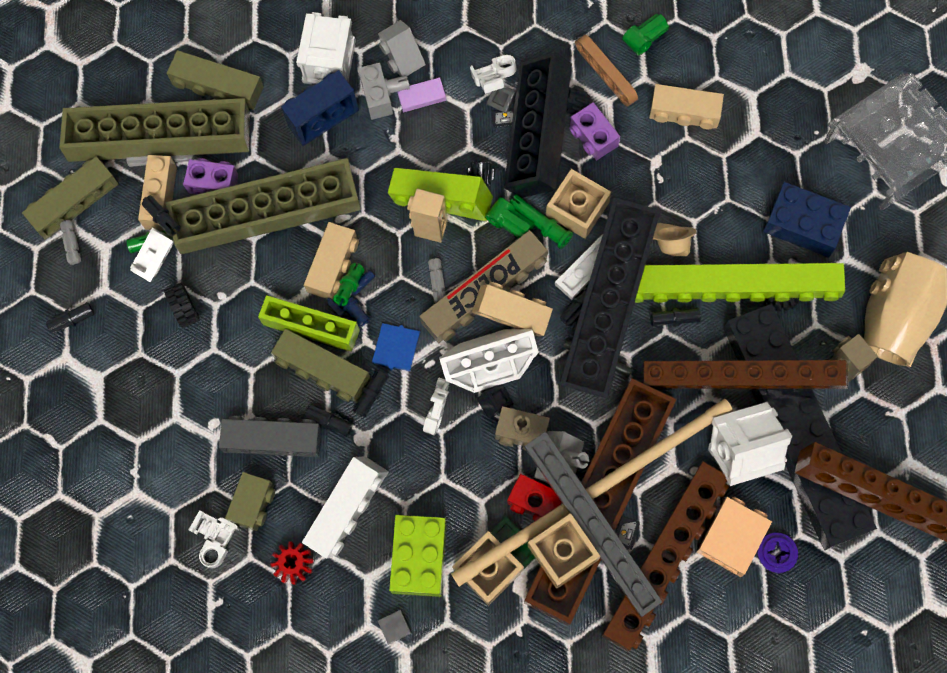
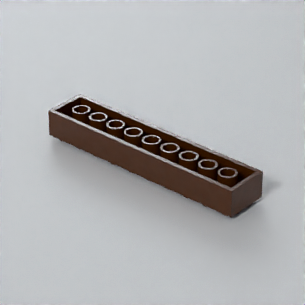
(629, 434)

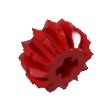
(283, 562)

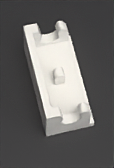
(152, 254)

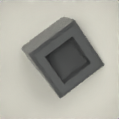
(502, 99)

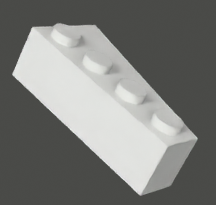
(345, 506)

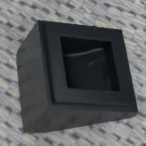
(493, 400)

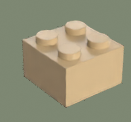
(578, 203)
(563, 550)
(496, 577)

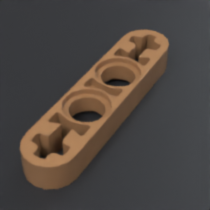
(606, 70)

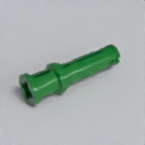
(548, 227)

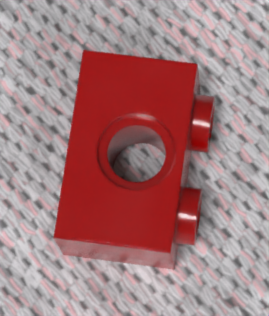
(526, 488)

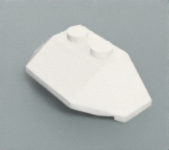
(490, 359)

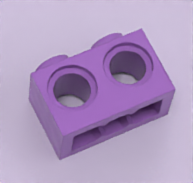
(599, 129)
(213, 173)

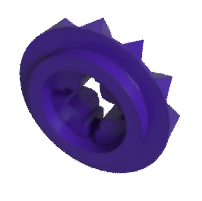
(785, 545)

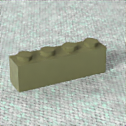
(214, 79)
(70, 197)
(320, 365)

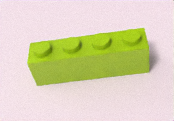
(309, 323)

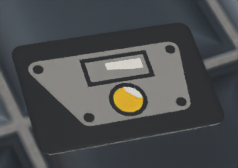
(502, 119)
(627, 531)

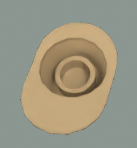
(674, 239)

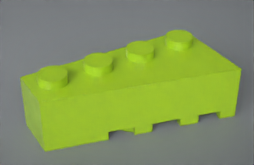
(463, 194)

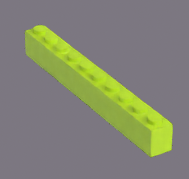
(742, 282)

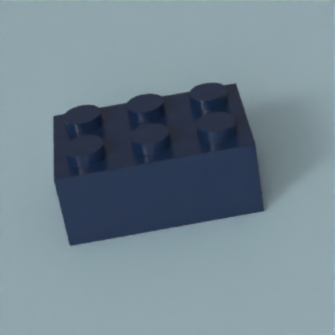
(320, 107)
(807, 219)

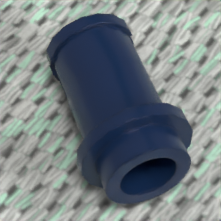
(356, 312)

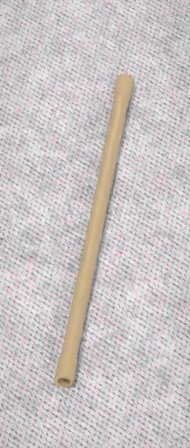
(474, 567)

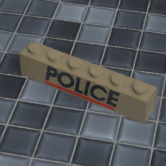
(505, 269)

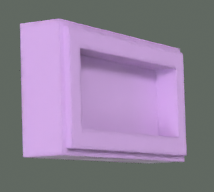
(422, 95)

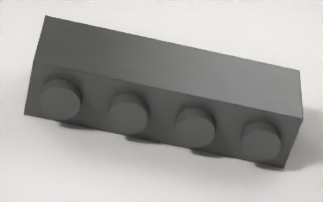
(270, 437)

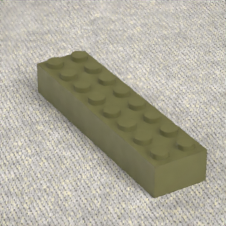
(155, 129)
(264, 206)

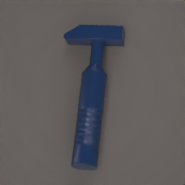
(368, 276)

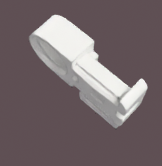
(492, 76)
(435, 414)
(218, 533)

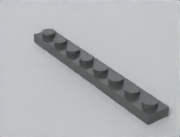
(593, 524)

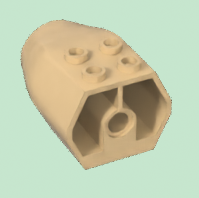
(905, 307)

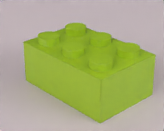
(418, 555)

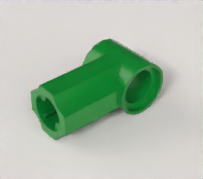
(641, 37)
(504, 216)

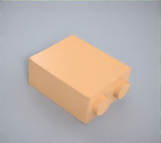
(734, 536)

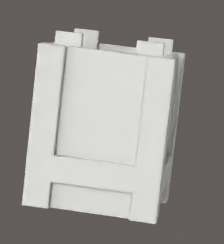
(325, 47)
(749, 443)

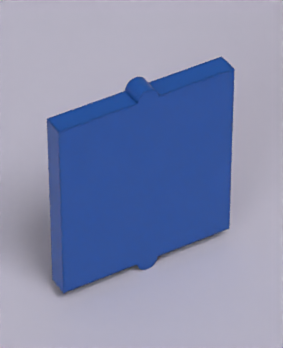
(396, 347)

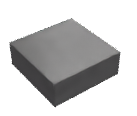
(394, 627)

